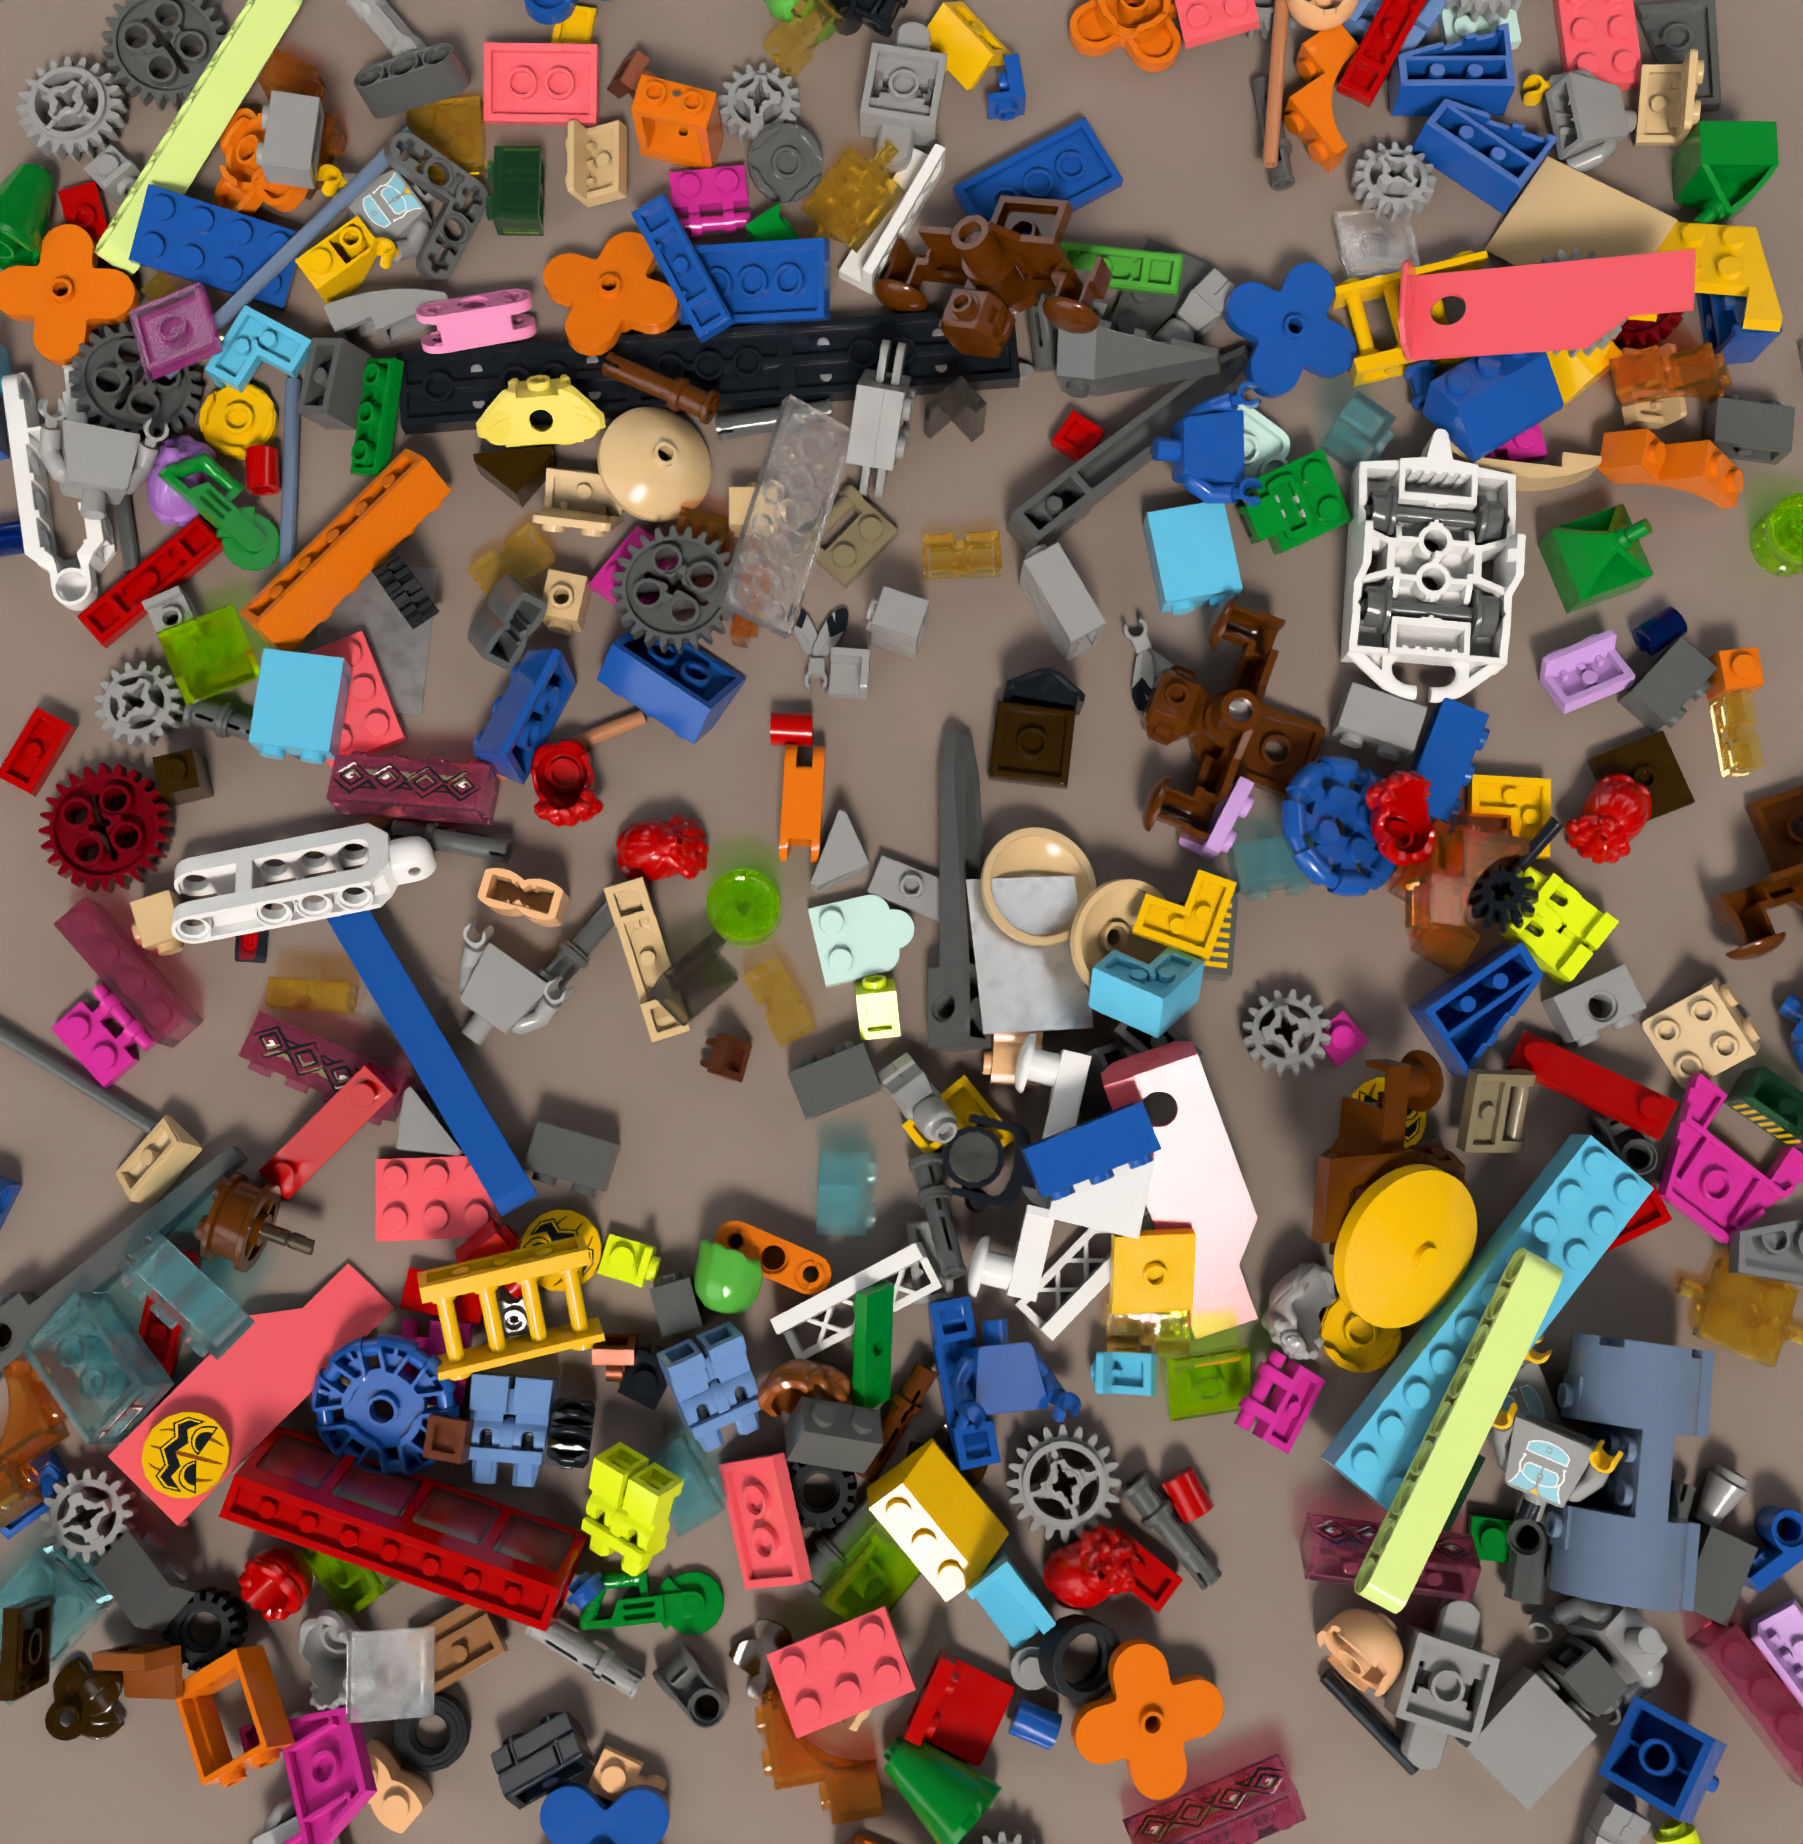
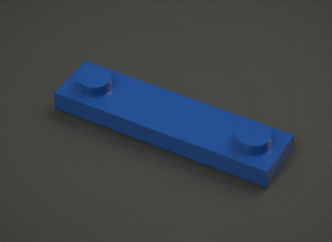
(683, 268)

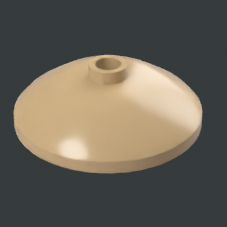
(640, 478)
(1035, 854)
(1114, 909)

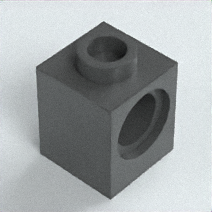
(676, 1304)

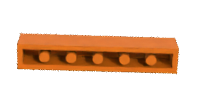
(346, 551)

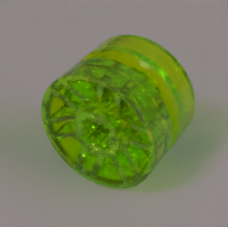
(1778, 538)
(726, 899)

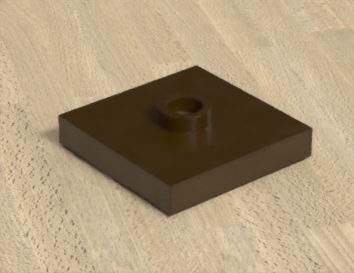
(1032, 744)
(1651, 764)
(25, 1646)

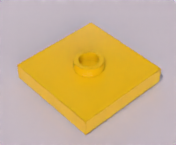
(1152, 1271)

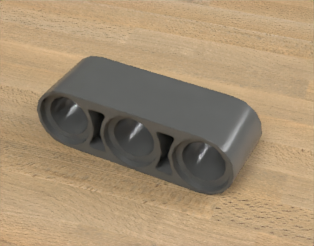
(412, 80)

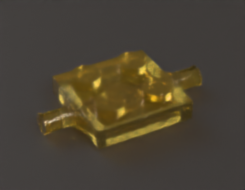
(454, 130)
(854, 197)
(1744, 1313)

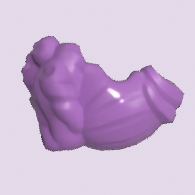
(163, 500)

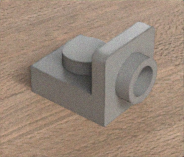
(113, 173)

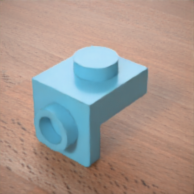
(1124, 1373)

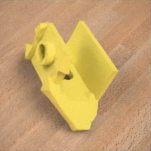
(508, 416)

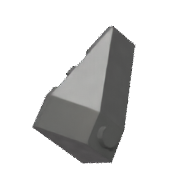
(1120, 362)

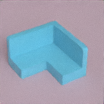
(255, 340)
(1146, 994)
(1010, 1601)

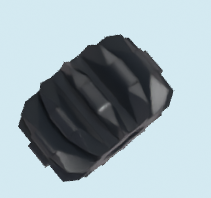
(1506, 911)
(570, 1433)

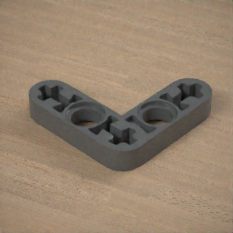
(449, 194)

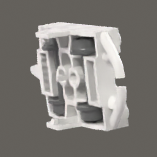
(1467, 617)

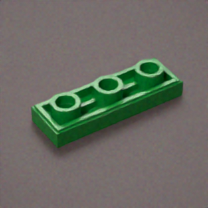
(376, 416)
(872, 1345)

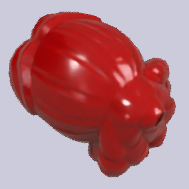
(564, 783)
(1401, 817)
(1610, 819)
(662, 849)
(1091, 1569)
(276, 1582)

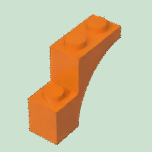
(1309, 110)
(1687, 466)

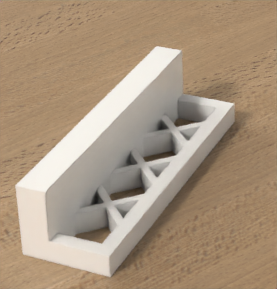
(918, 182)
(847, 1289)
(1080, 1295)

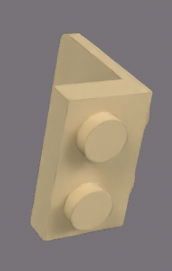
(1667, 101)
(577, 501)
(1703, 1033)

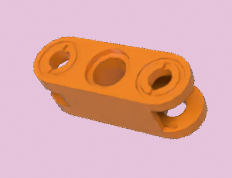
(802, 803)
(796, 1257)

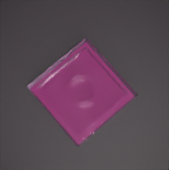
(175, 331)

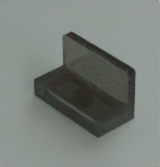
(956, 404)
(694, 980)

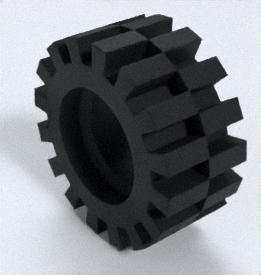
(405, 590)
(832, 1513)
(230, 1620)

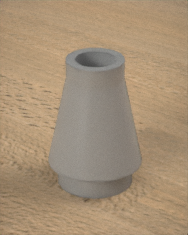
(1720, 1494)

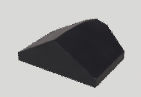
(1044, 688)

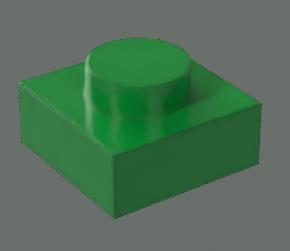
(1490, 1537)

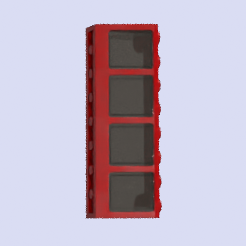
(407, 1528)

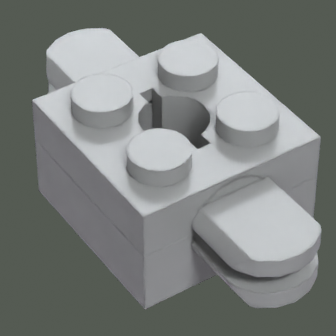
(903, 93)
(878, 419)
(1442, 1684)

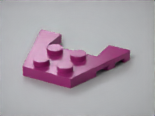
(1711, 1180)
(325, 1771)

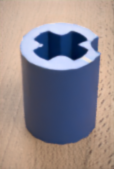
(1035, 1724)

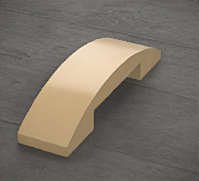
(1566, 469)
(644, 952)

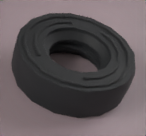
(441, 1757)

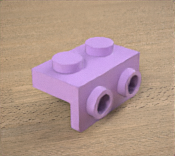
(1585, 672)
(1224, 816)
(1780, 1642)

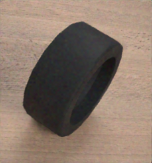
(1054, 1646)

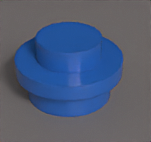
(585, 1589)

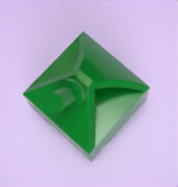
(1724, 167)
(1596, 557)

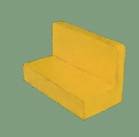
(966, 41)

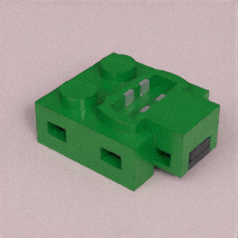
(1296, 504)

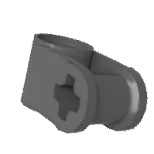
(1620, 1138)
(691, 1685)

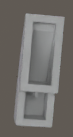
(381, 312)

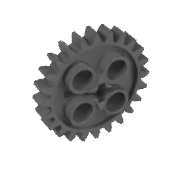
(139, 65)
(104, 365)
(658, 619)

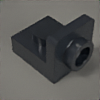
(645, 1378)

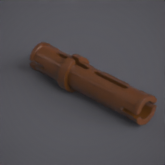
(903, 1408)

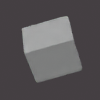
(849, 673)

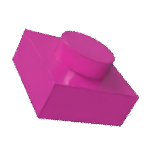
(1345, 1039)

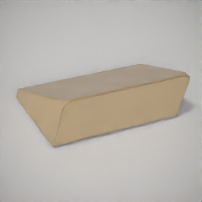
(157, 1162)

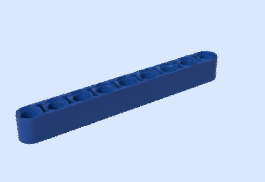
(434, 1060)

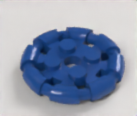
(1319, 820)
(387, 1382)

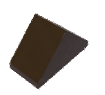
(516, 471)

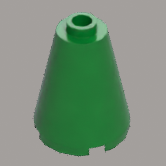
(24, 214)
(939, 1789)

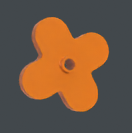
(1136, 25)
(242, 181)
(66, 294)
(610, 294)
(1143, 1689)

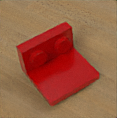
(958, 1708)

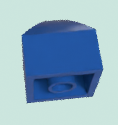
(1663, 1760)

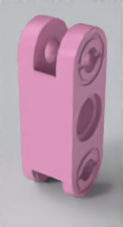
(477, 320)

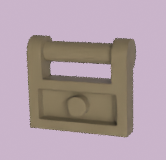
(859, 542)
(1486, 1110)

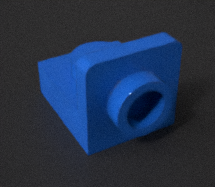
(1011, 97)

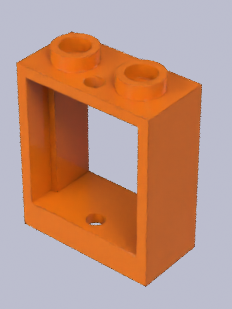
(664, 118)
(204, 1725)

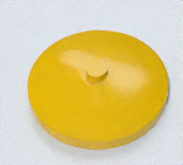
(1405, 1246)

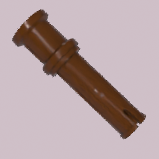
(677, 392)

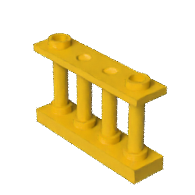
(1371, 363)
(483, 1278)

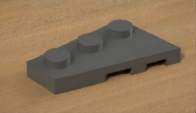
(1683, 26)
(1153, 311)
(1769, 1252)

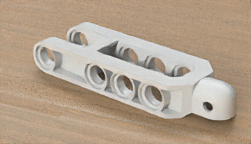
(72, 579)
(241, 871)

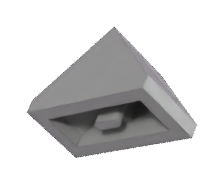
(841, 856)
(423, 1128)

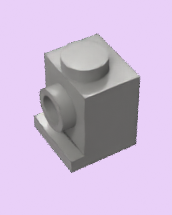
(168, 607)

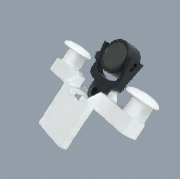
(977, 1158)

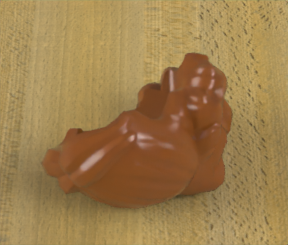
(802, 1378)

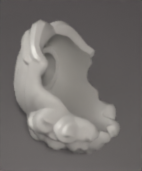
(1296, 1307)
(324, 1647)

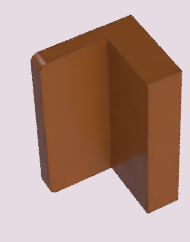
(147, 1669)

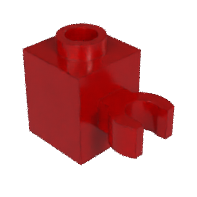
(489, 1241)

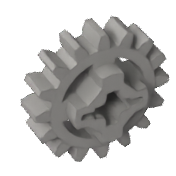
(744, 95)
(1393, 181)
(132, 718)
(1302, 1030)
(83, 1498)

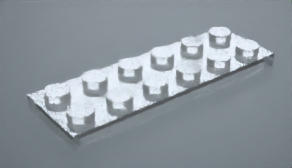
(786, 517)

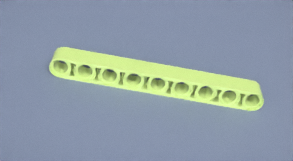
(200, 119)
(1458, 1431)

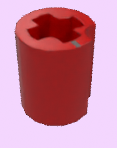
(262, 470)
(791, 729)
(1187, 1494)

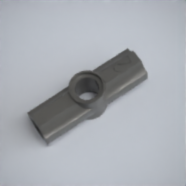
(1527, 1565)

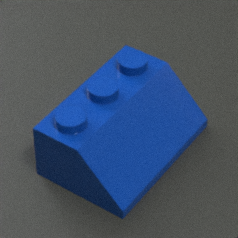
(1492, 400)
(676, 689)
(525, 713)

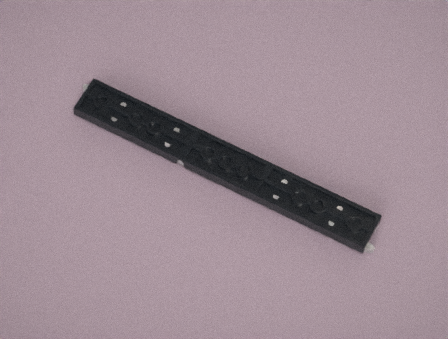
(744, 363)

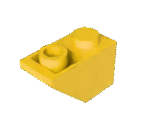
(339, 261)

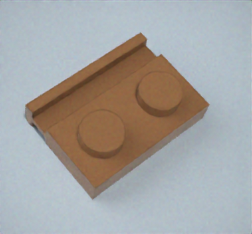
(464, 1643)

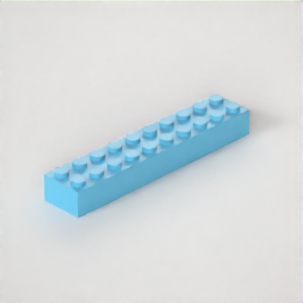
(1563, 1217)

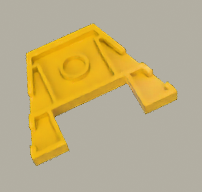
(1731, 264)

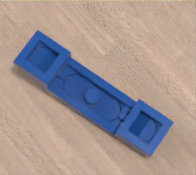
(952, 1332)

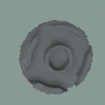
(785, 163)

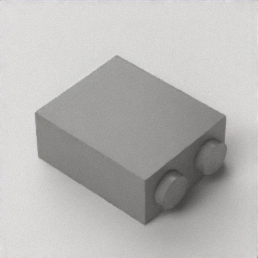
(1061, 601)
(1530, 1736)

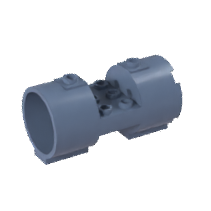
(1621, 1540)

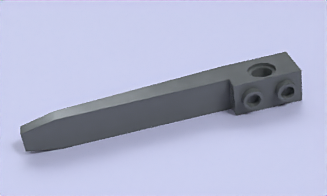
(1117, 458)
(953, 986)
(28, 1312)

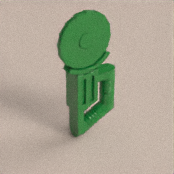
(246, 537)
(687, 1603)

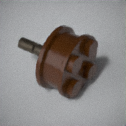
(244, 1222)

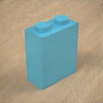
(1191, 557)
(300, 705)

